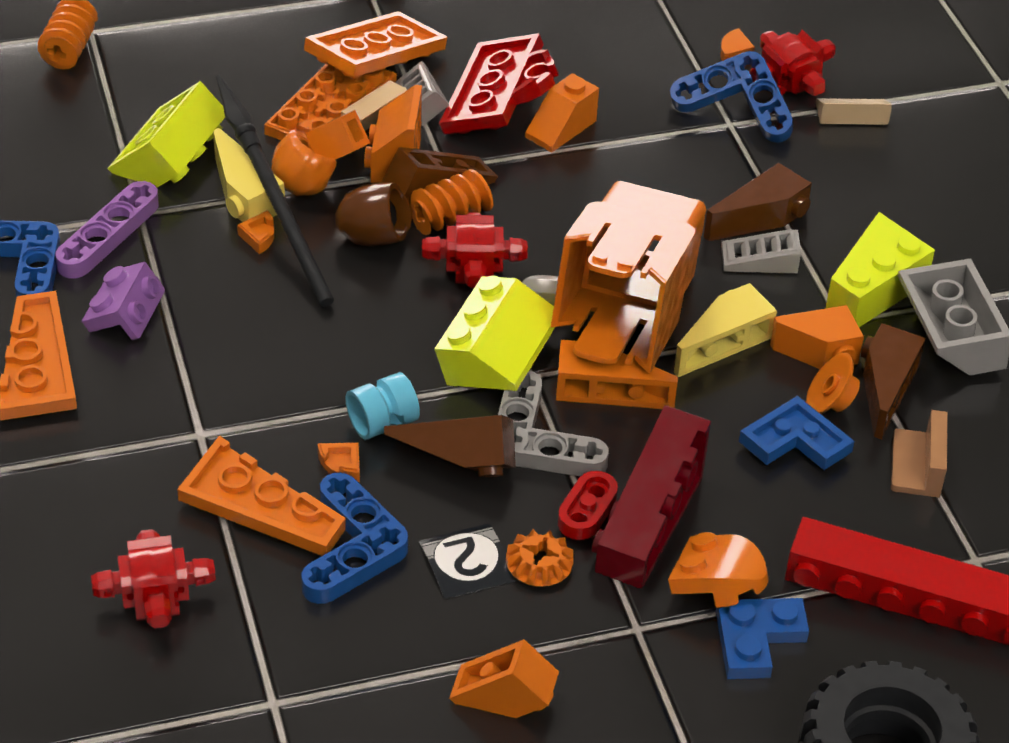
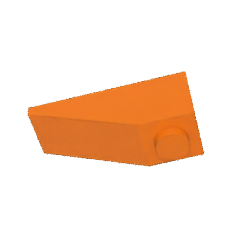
(612, 384)

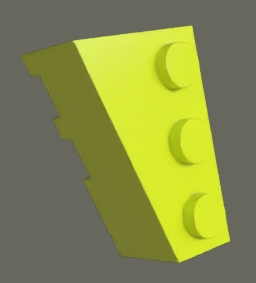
(869, 274)

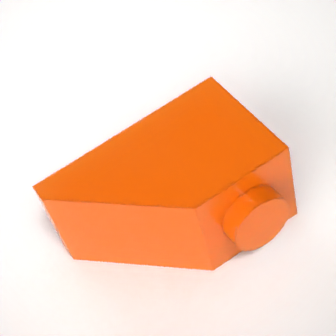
(564, 113)
(817, 335)
(506, 681)

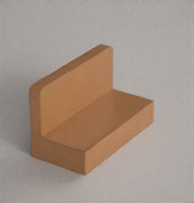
(920, 458)

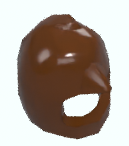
(366, 215)

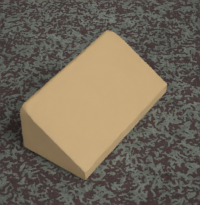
(369, 106)
(853, 111)

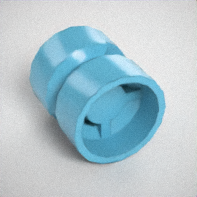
(380, 406)

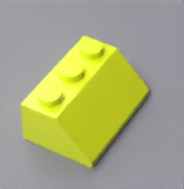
(171, 138)
(495, 335)

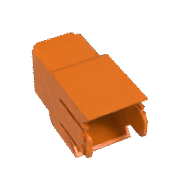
(614, 274)

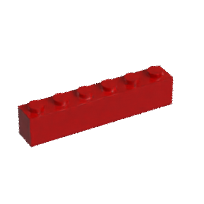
(901, 579)

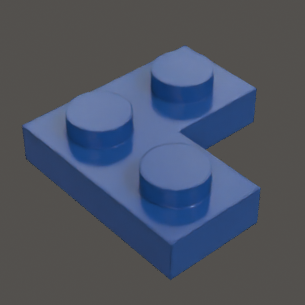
(800, 427)
(754, 624)

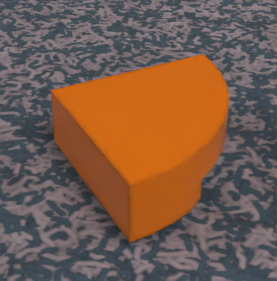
(735, 43)
(258, 231)
(340, 458)

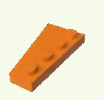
(37, 361)
(250, 496)

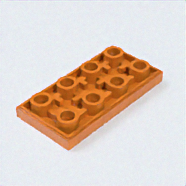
(323, 101)

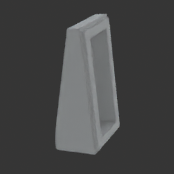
(432, 97)
(772, 253)

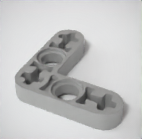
(531, 440)

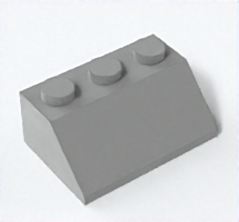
(958, 315)

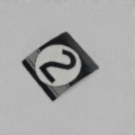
(467, 560)

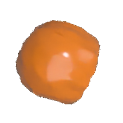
(301, 167)

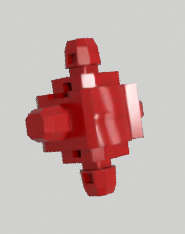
(795, 61)
(474, 248)
(153, 578)

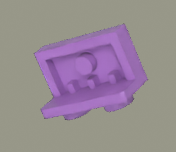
(125, 299)

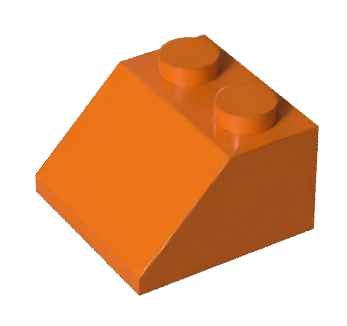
(396, 127)

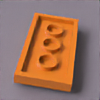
(375, 44)

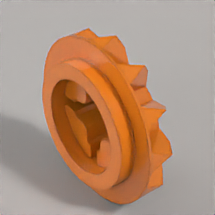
(550, 569)

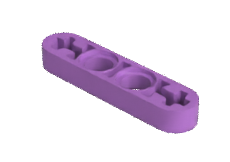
(102, 226)

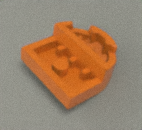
(719, 566)

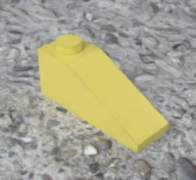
(239, 179)
(727, 327)

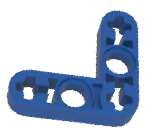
(738, 81)
(30, 251)
(365, 543)

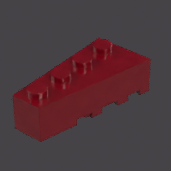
(653, 498)

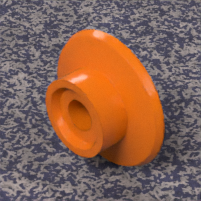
(834, 385)

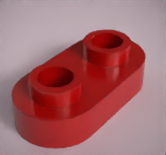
(581, 511)

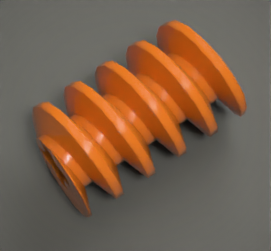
(67, 33)
(449, 198)

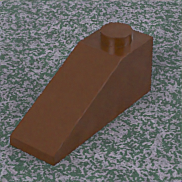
(418, 168)
(760, 205)
(888, 371)
(474, 443)

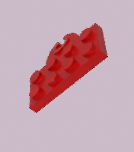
(496, 81)

